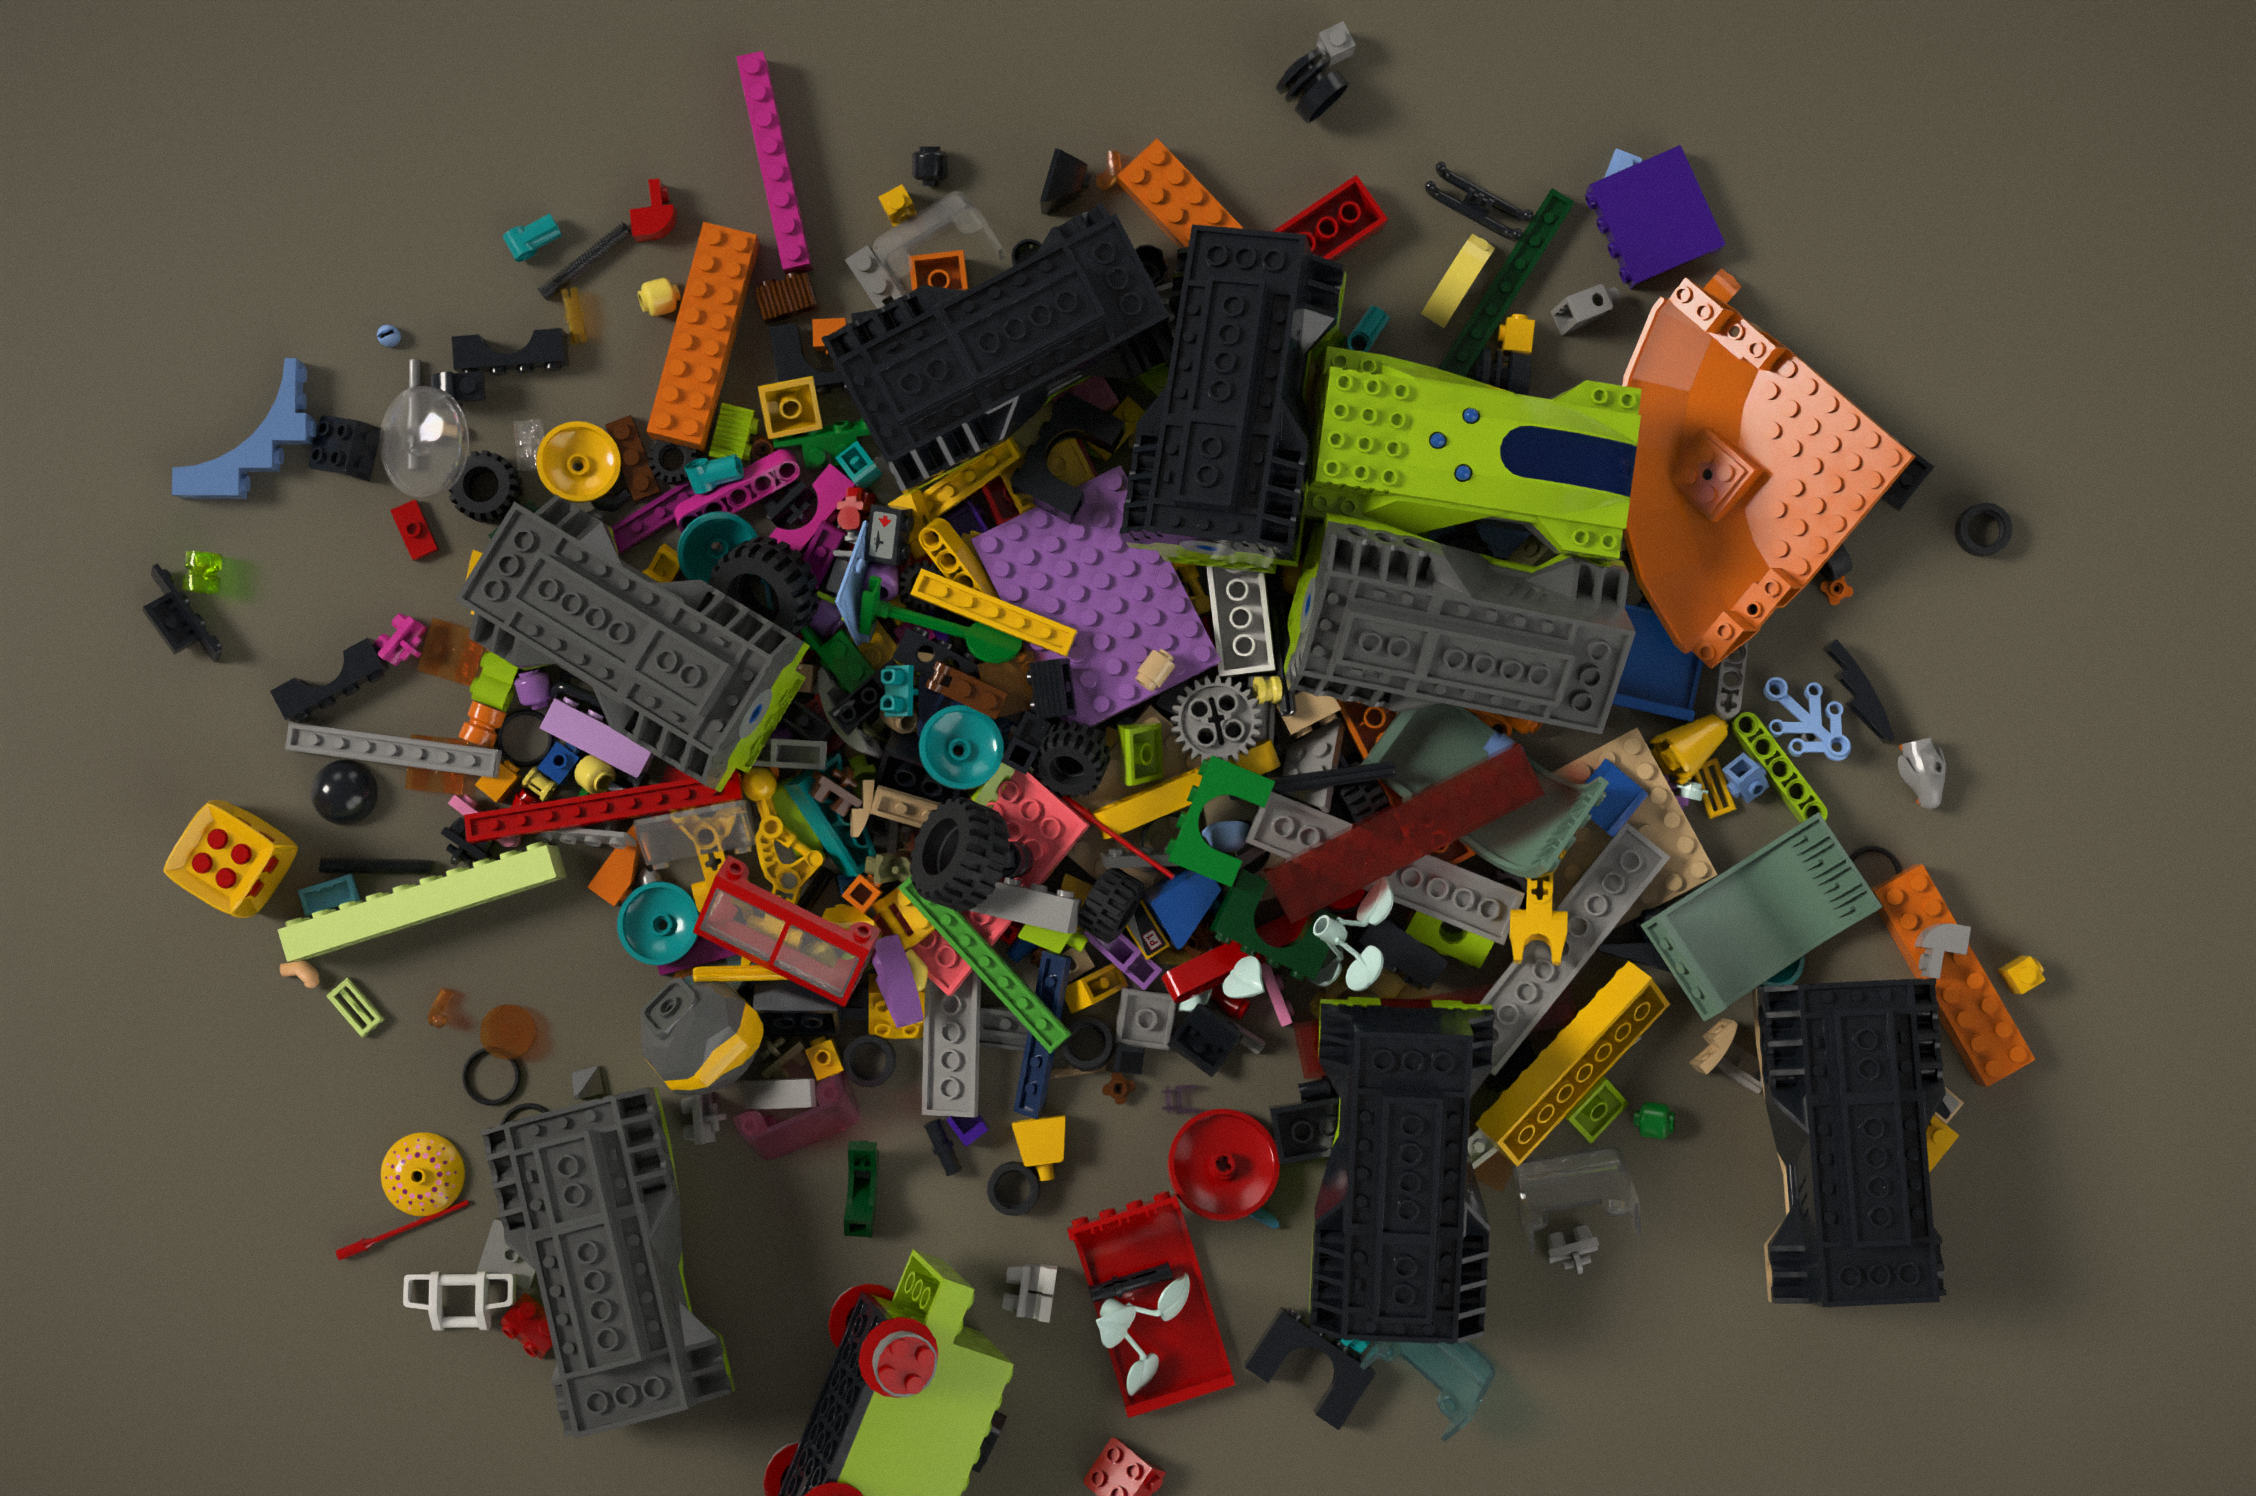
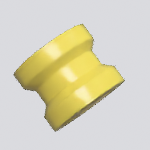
(1267, 689)

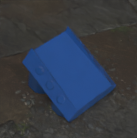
(1621, 799)

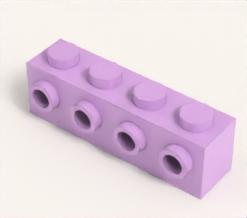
(595, 736)

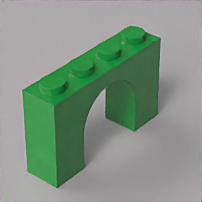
(1217, 779)

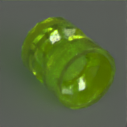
(202, 572)

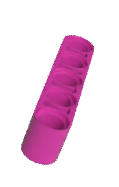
(751, 489)

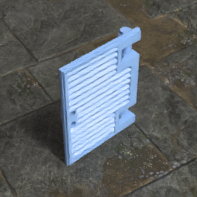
(851, 589)

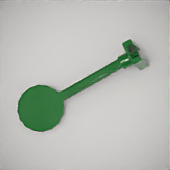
(981, 640)

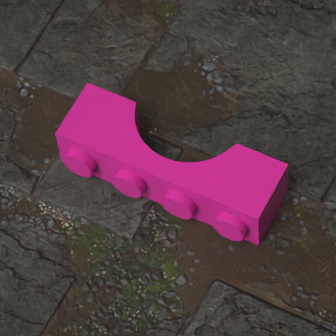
(829, 488)

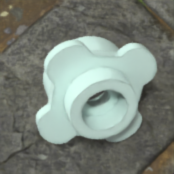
(1692, 790)

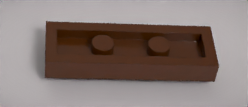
(634, 459)

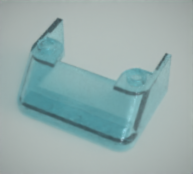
(1454, 1369)

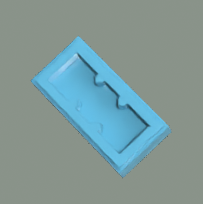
(329, 894)

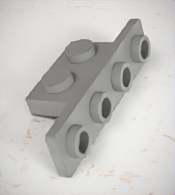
(590, 835)

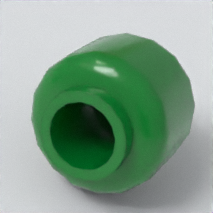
(1654, 1120)

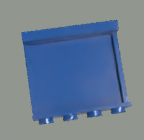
(1656, 672)

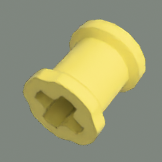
(539, 784)

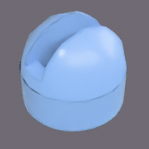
(390, 340)

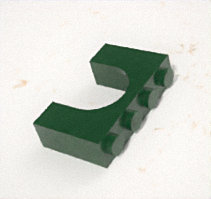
(1236, 924)

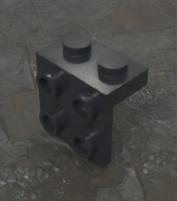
(345, 447)
(1205, 1039)

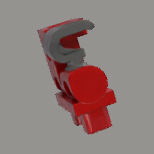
(852, 515)

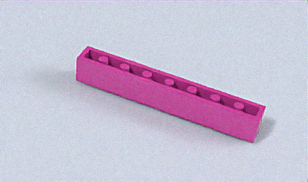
(774, 162)

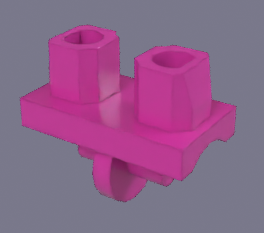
(403, 641)

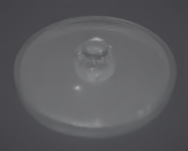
(424, 441)

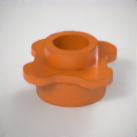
(1834, 597)

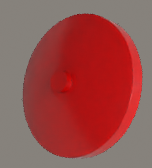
(1223, 1165)

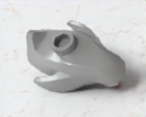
(1923, 770)

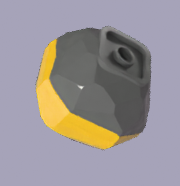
(699, 1035)

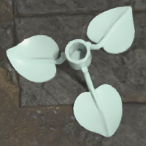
(1370, 963)
(1241, 983)
(1117, 1319)

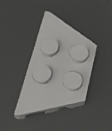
(1311, 754)

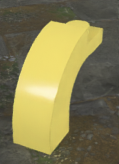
(1457, 280)

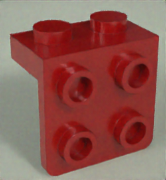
(1122, 1473)

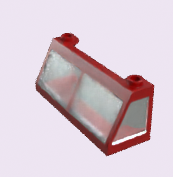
(784, 935)

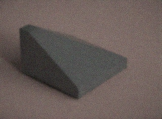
(587, 1083)

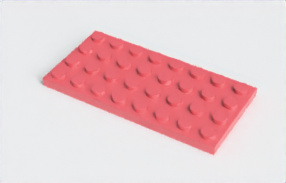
(1032, 817)

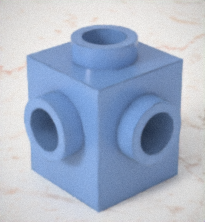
(1745, 778)

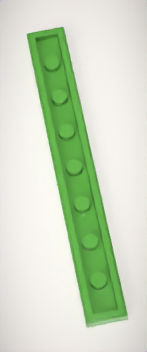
(991, 969)

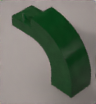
(862, 1188)

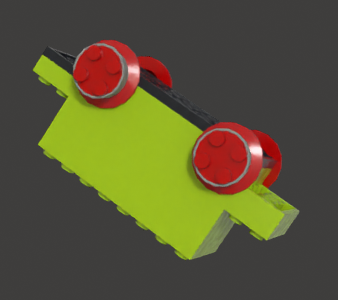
(901, 1395)

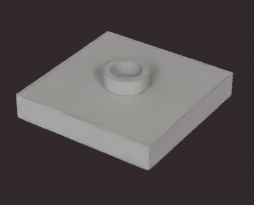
(1144, 1018)
(501, 1259)

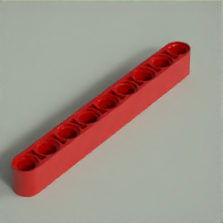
(1215, 965)

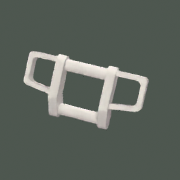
(438, 1280)

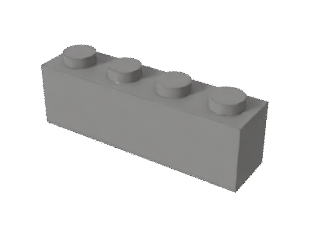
(1032, 905)

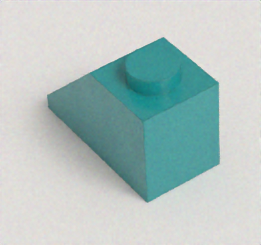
(859, 466)

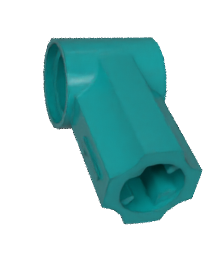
(525, 240)
(1368, 328)
(706, 474)

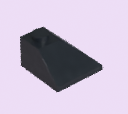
(1064, 181)

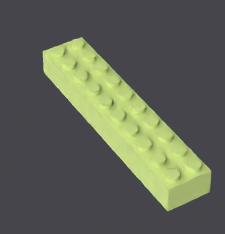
(421, 903)

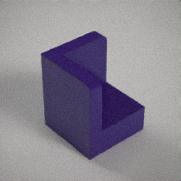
(968, 1128)

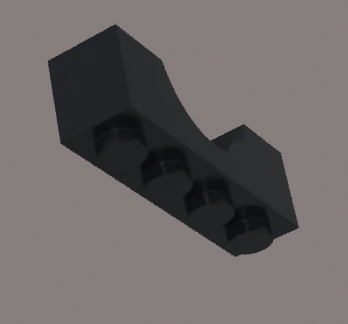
(545, 350)
(360, 665)

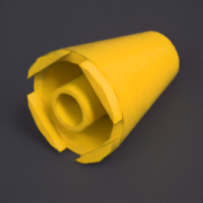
(1688, 746)

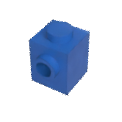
(561, 762)

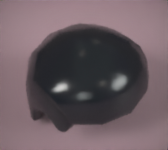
(1153, 262)

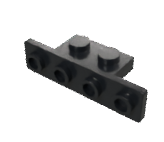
(176, 620)

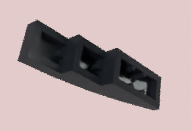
(1864, 699)

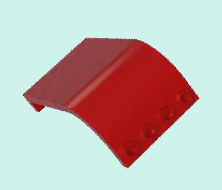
(1188, 1344)

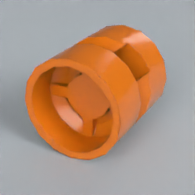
(482, 724)

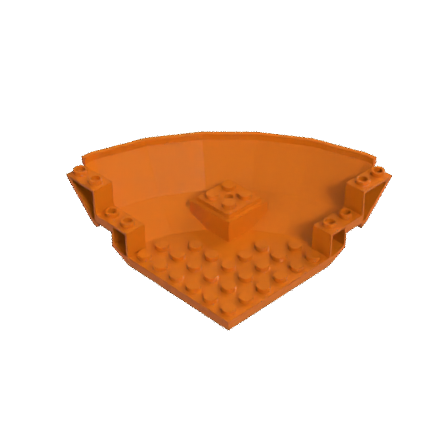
(1786, 462)

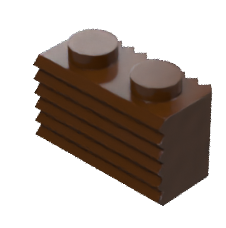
(786, 297)

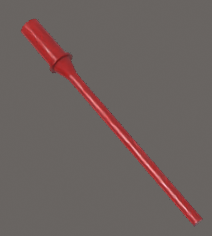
(1086, 814)
(365, 1244)

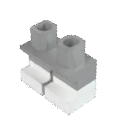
(1035, 1293)

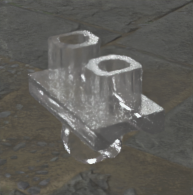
(527, 441)

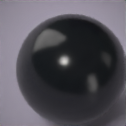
(344, 792)

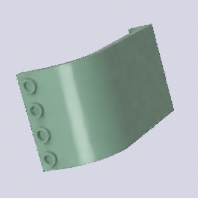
(1445, 738)
(1760, 916)

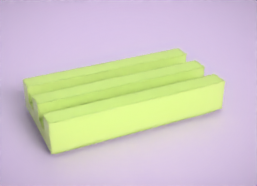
(363, 999)

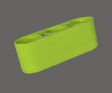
(794, 818)

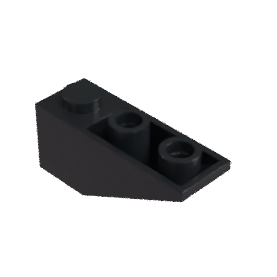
(861, 702)

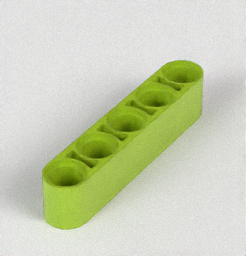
(1776, 754)

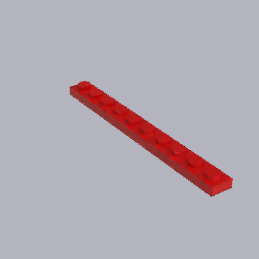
(597, 808)

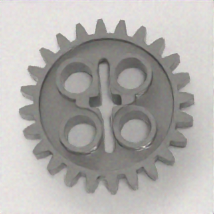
(1240, 716)

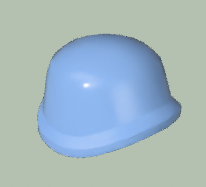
(1227, 835)

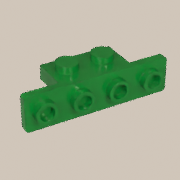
(825, 444)
(841, 657)

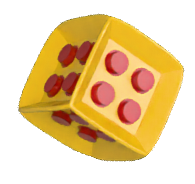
(230, 859)

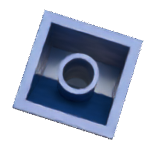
(1180, 904)

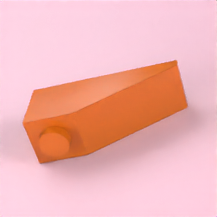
(618, 873)

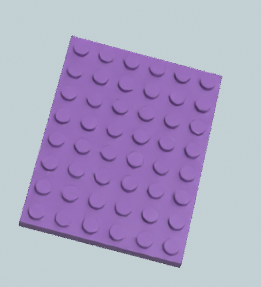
(1110, 593)

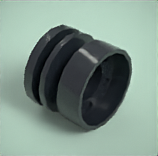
(1307, 80)
(1508, 375)

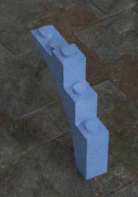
(261, 452)

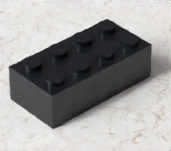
(1305, 1128)

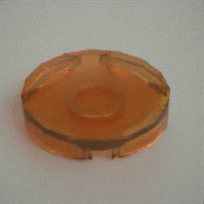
(508, 1032)

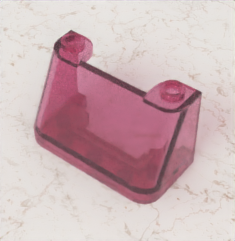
(836, 1113)

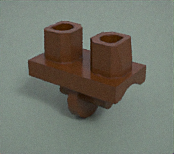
(824, 785)

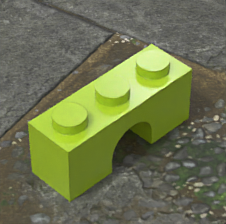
(1464, 945)

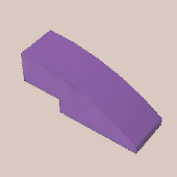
(1128, 959)
(896, 981)

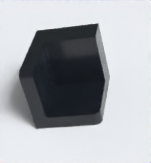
(857, 1005)
(1129, 1059)

